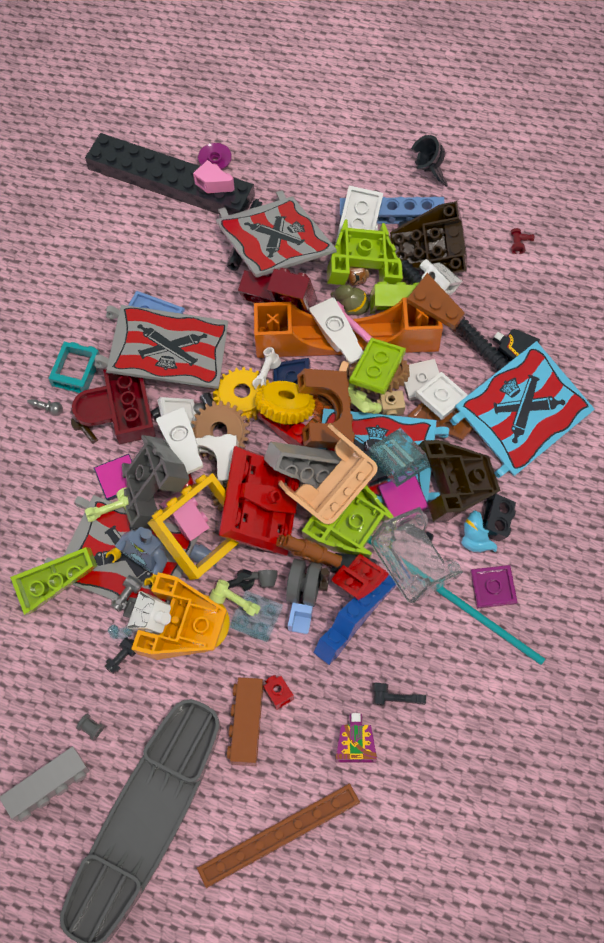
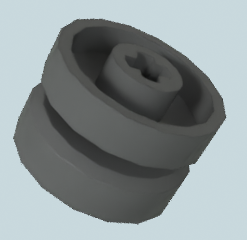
(300, 582)

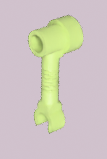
(94, 513)
(222, 592)

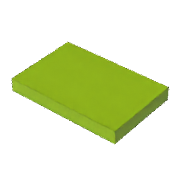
(377, 366)

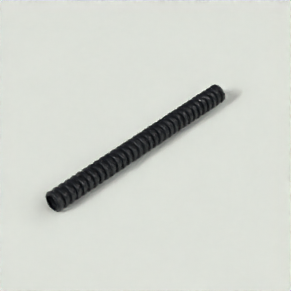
(465, 329)

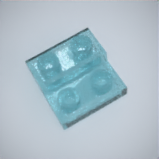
(260, 624)

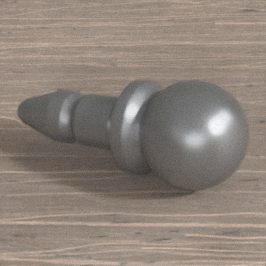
(53, 408)

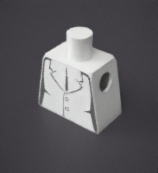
(442, 275)
(149, 614)

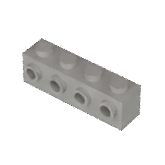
(44, 784)

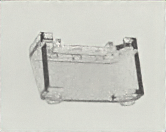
(412, 556)

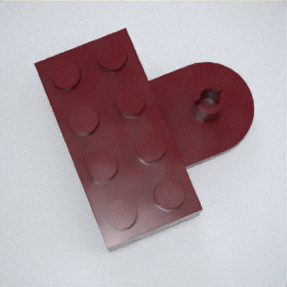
(121, 402)

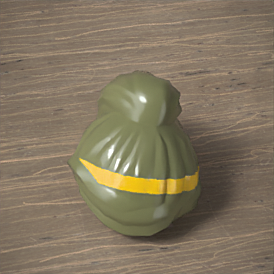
(352, 298)

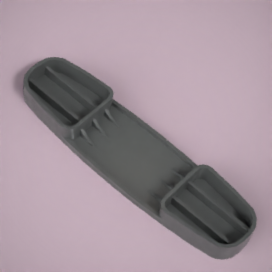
(141, 824)

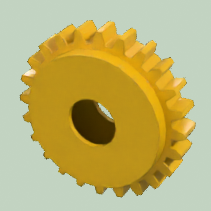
(226, 391)
(283, 402)

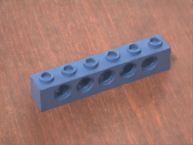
(402, 208)

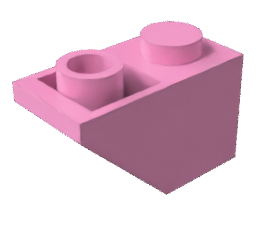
(213, 179)

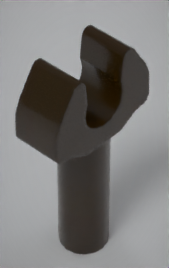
(86, 430)
(325, 575)

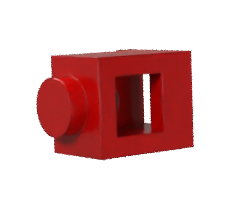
(280, 698)

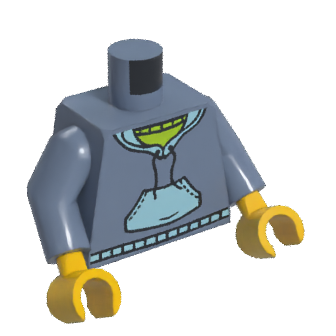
(143, 549)

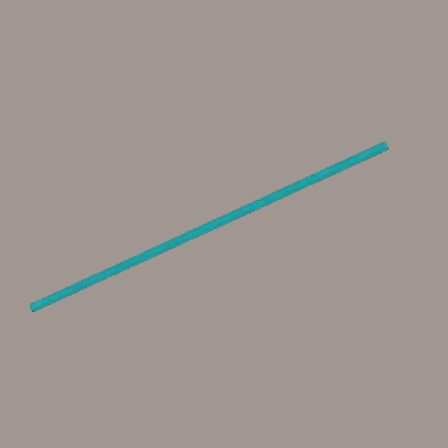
(489, 623)

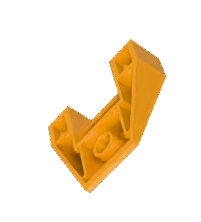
(193, 623)

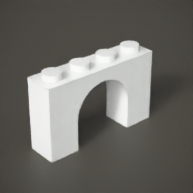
(222, 450)

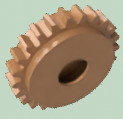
(221, 414)

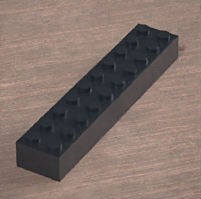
(162, 175)

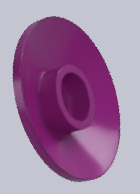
(215, 151)

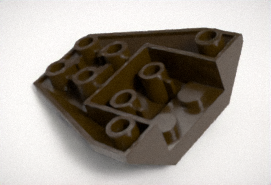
(434, 237)

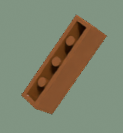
(246, 722)

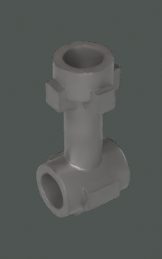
(132, 585)

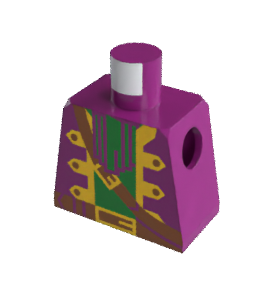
(356, 742)

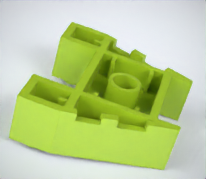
(364, 250)
(352, 528)

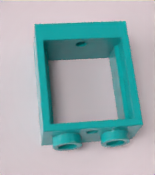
(70, 383)

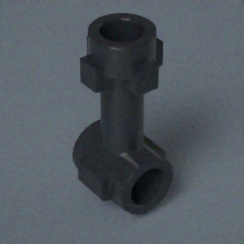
(125, 645)

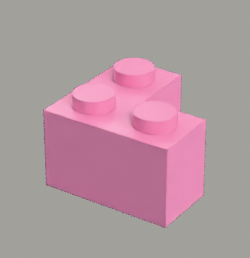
(188, 518)

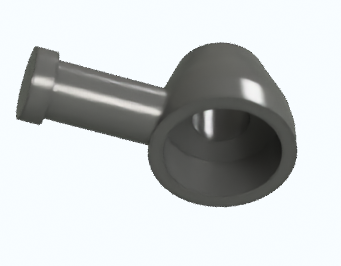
(266, 577)

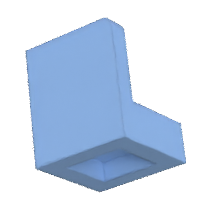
(300, 618)

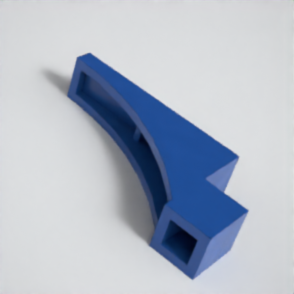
(350, 620)

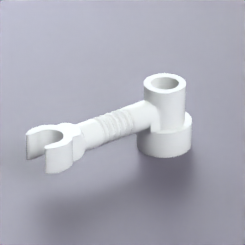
(271, 362)

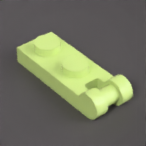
(361, 401)

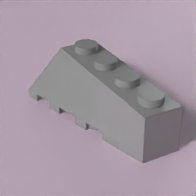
(302, 462)

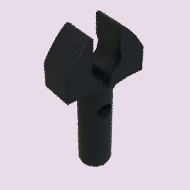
(241, 574)

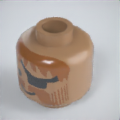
(357, 276)

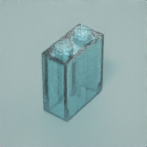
(399, 457)

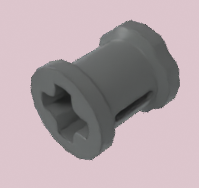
(90, 727)

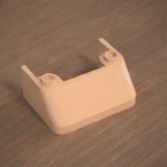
(341, 484)

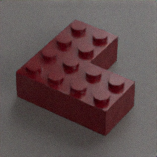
(279, 287)

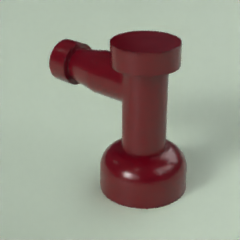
(517, 238)

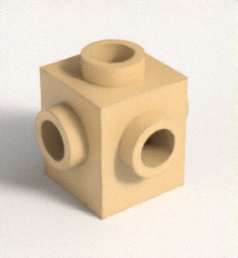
(392, 403)

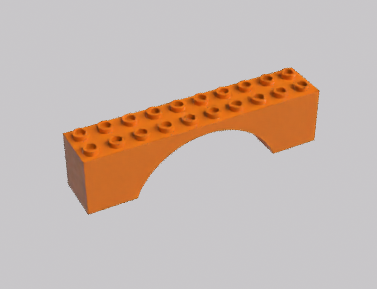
(297, 334)

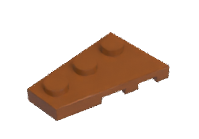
(435, 302)
(459, 431)

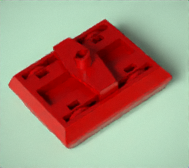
(263, 503)

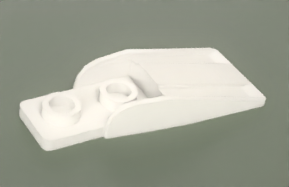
(336, 329)
(181, 438)

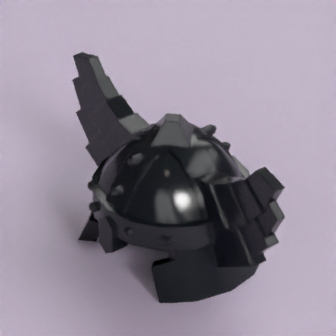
(430, 156)

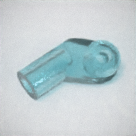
(119, 633)

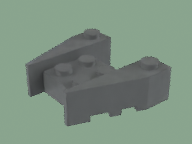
(151, 470)

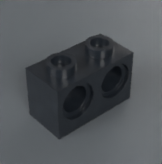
(493, 516)

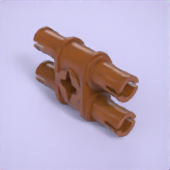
(309, 550)

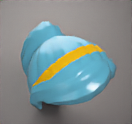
(475, 536)

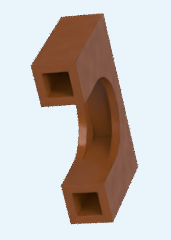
(335, 388)

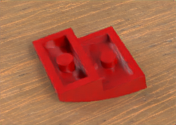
(360, 577)

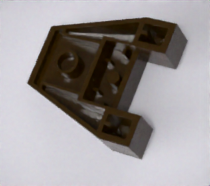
(461, 478)

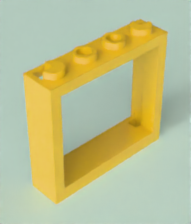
(156, 523)

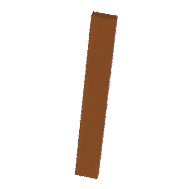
(278, 835)

